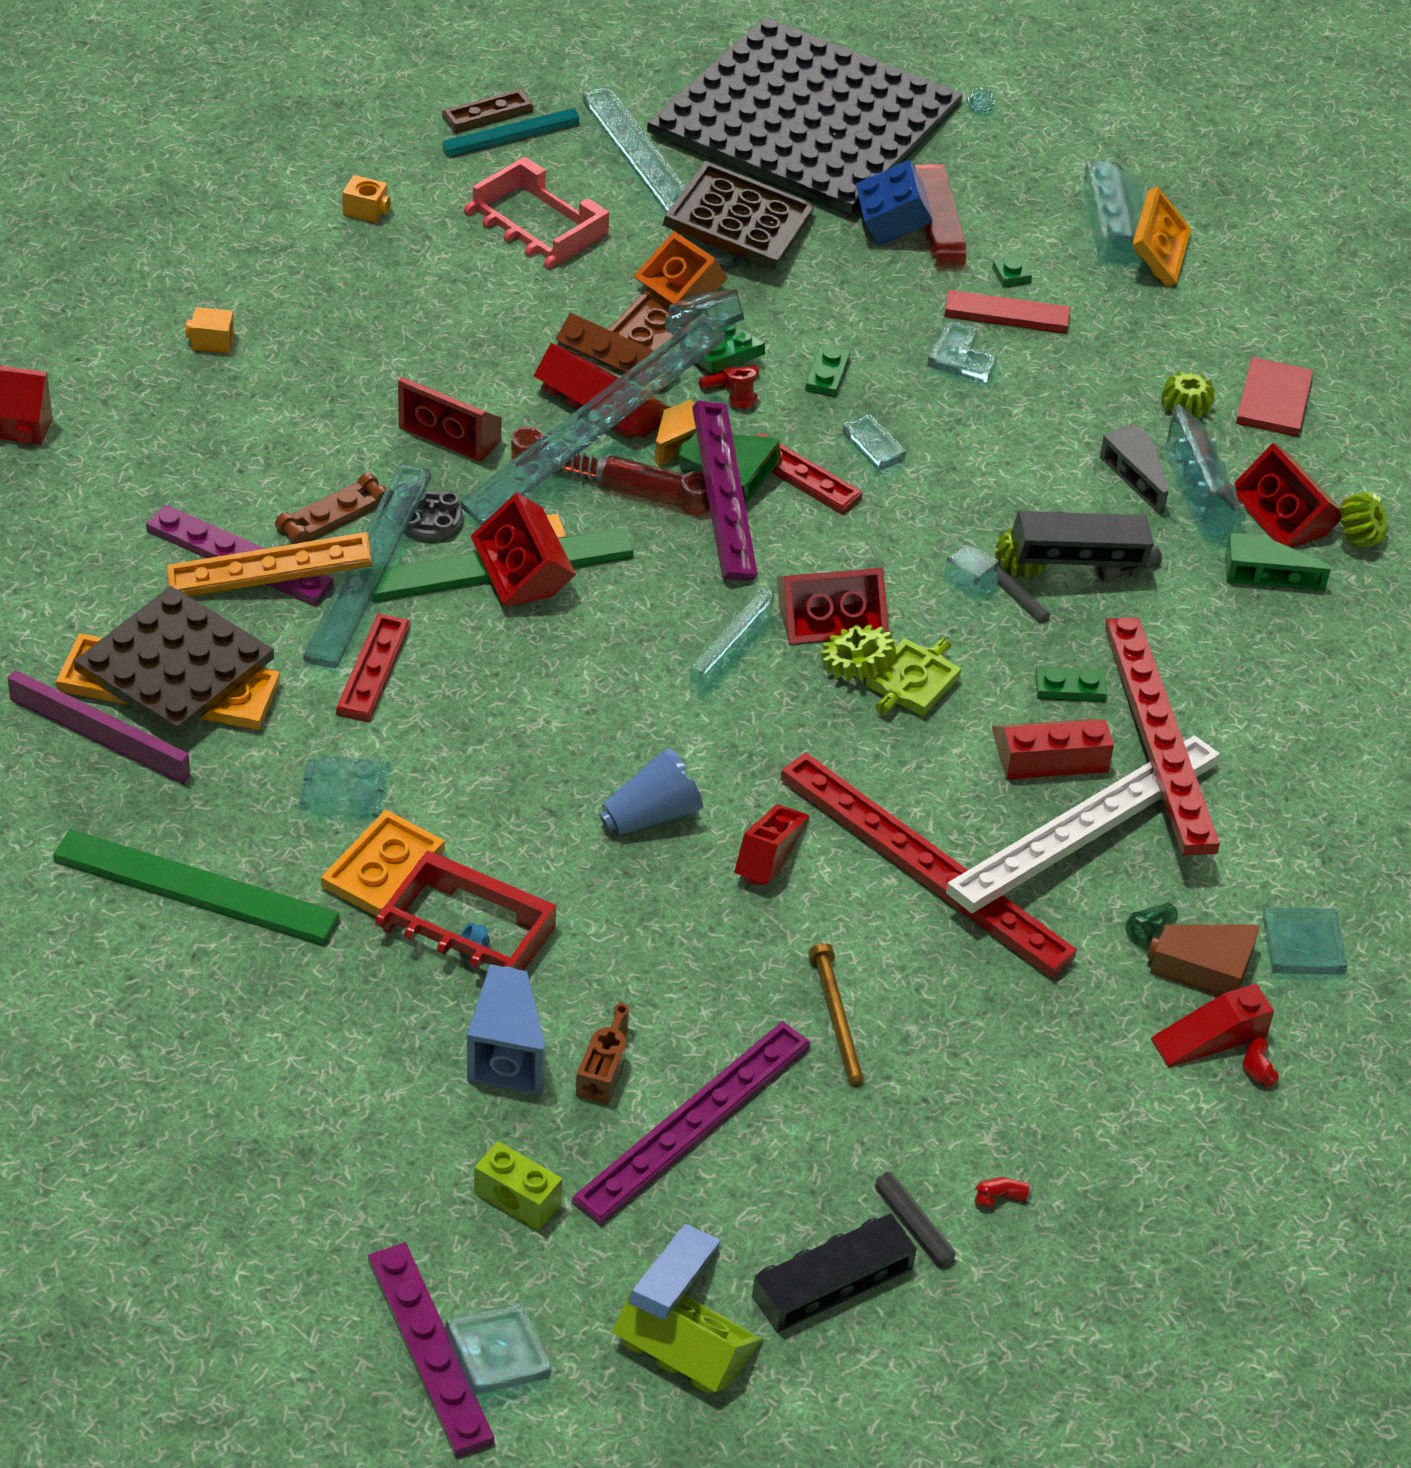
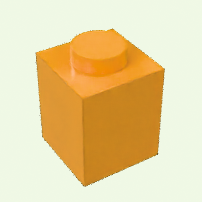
(211, 330)

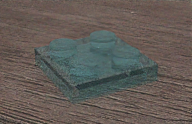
(1304, 941)
(497, 1349)

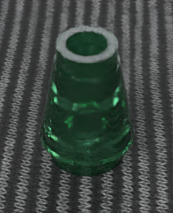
(1150, 923)

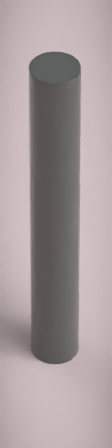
(1022, 596)

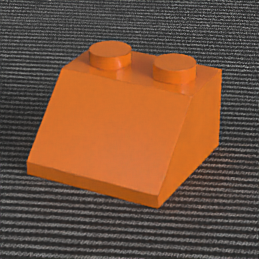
(680, 270)

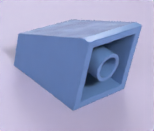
(506, 1034)

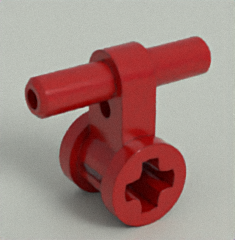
(738, 382)

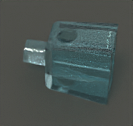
(725, 304)

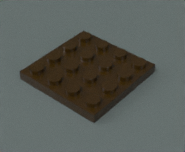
(739, 215)
(174, 660)

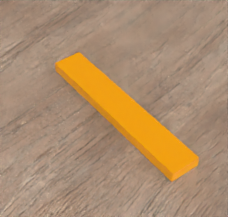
(271, 565)

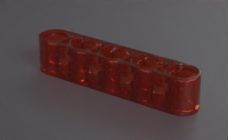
(945, 232)

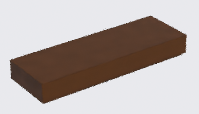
(487, 111)

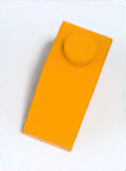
(675, 429)

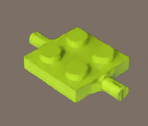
(915, 678)

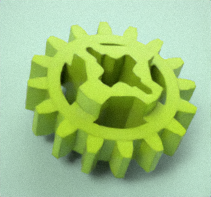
(858, 652)

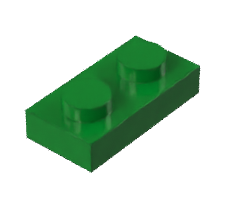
(827, 370)
(1070, 684)

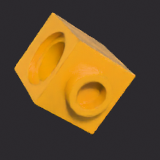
(365, 199)

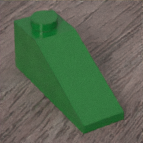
(1270, 563)

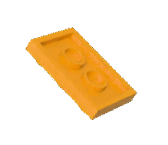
(1161, 237)
(379, 862)

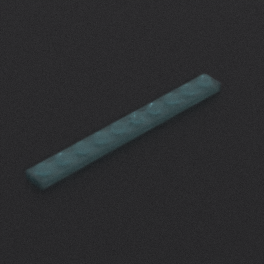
(644, 158)
(594, 418)

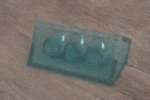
(1114, 211)
(1202, 477)

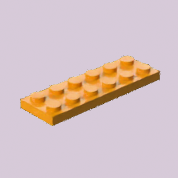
(242, 708)

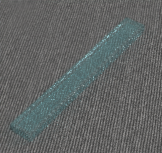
(359, 585)

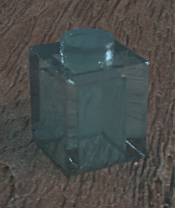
(971, 570)

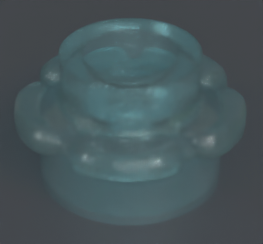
(981, 100)

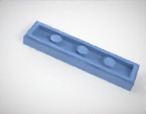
(674, 1271)

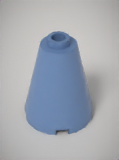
(652, 796)

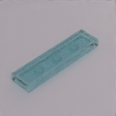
(731, 641)

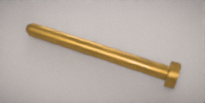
(822, 956)

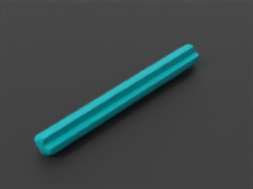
(510, 132)

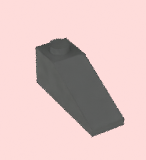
(1136, 462)

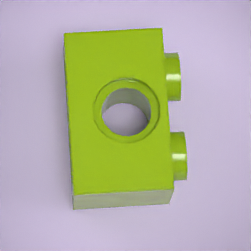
(518, 1185)

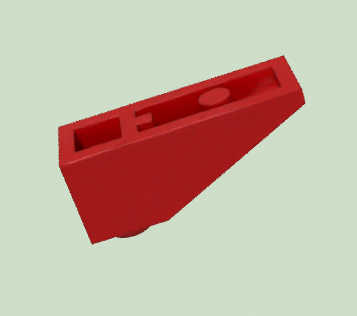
(769, 844)
(1216, 1026)

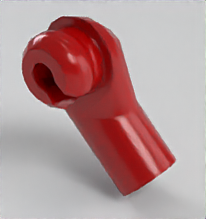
(1257, 1065)
(1001, 1187)

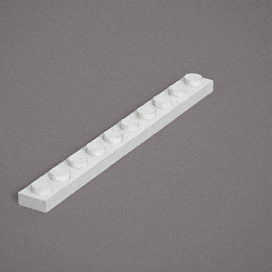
(1068, 832)

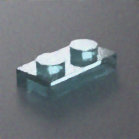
(874, 442)

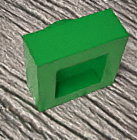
(1012, 271)

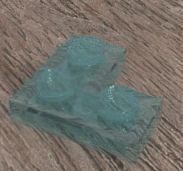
(956, 356)

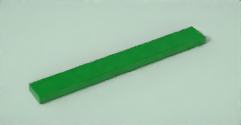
(470, 570)
(196, 887)

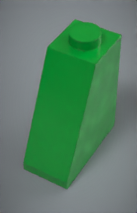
(754, 455)

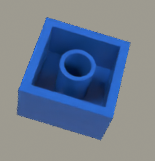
(894, 202)

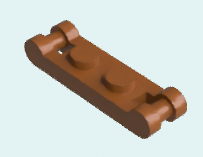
(331, 510)

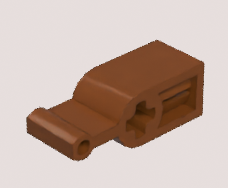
(604, 1059)

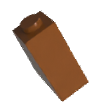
(1204, 955)

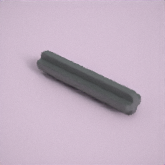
(915, 1219)

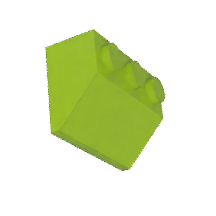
(689, 1341)

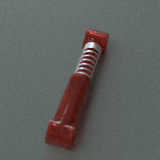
(630, 476)

